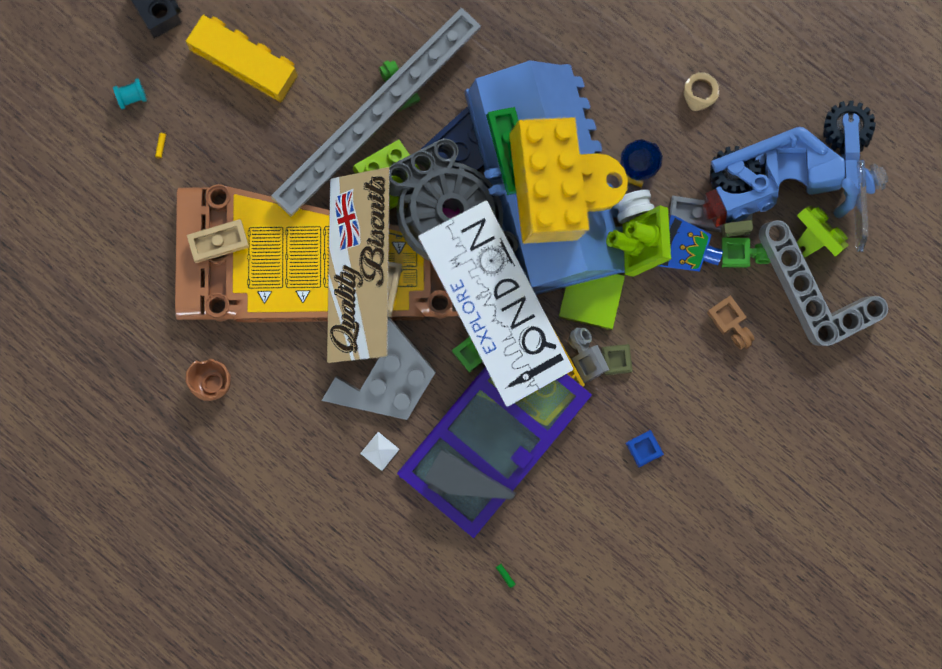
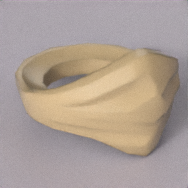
(694, 102)

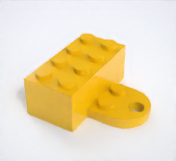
(558, 182)

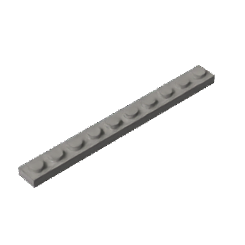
(375, 112)

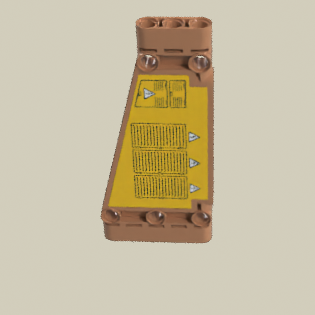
(285, 266)

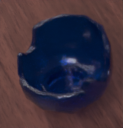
(641, 160)

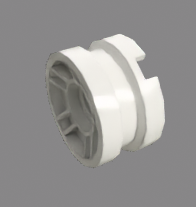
(633, 205)

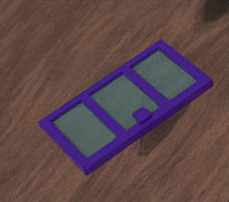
(494, 440)

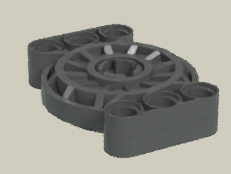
(441, 185)

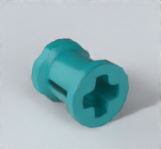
(130, 93)

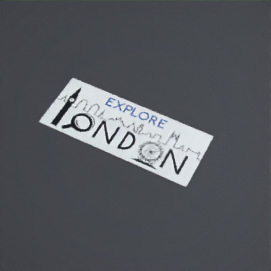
(496, 303)

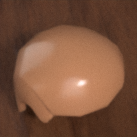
(208, 379)

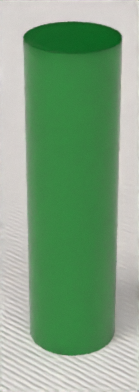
(505, 575)

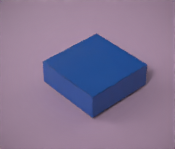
(644, 448)

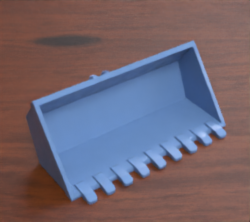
(544, 92)

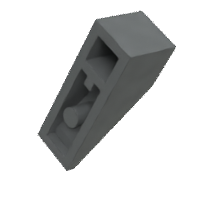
(457, 477)

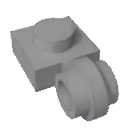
(590, 360)

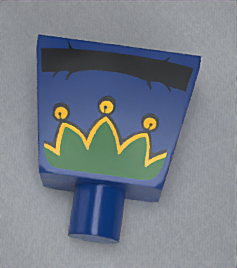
(690, 246)

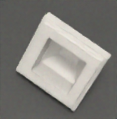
(379, 451)

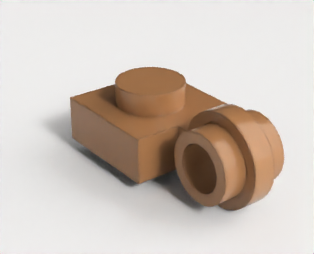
(727, 317)

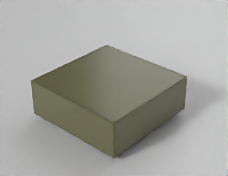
(736, 228)
(618, 359)

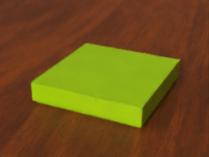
(593, 301)

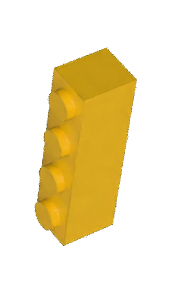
(242, 58)

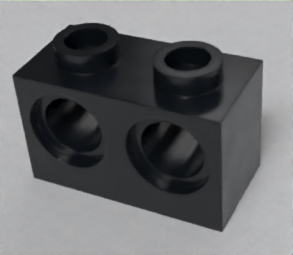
(149, 9)

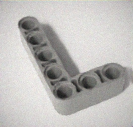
(811, 292)

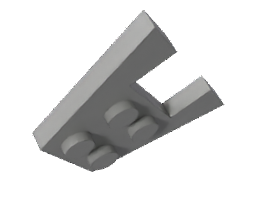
(392, 384)

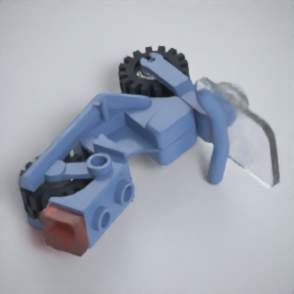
(801, 157)

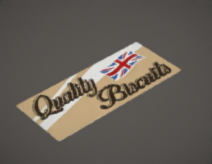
(358, 266)

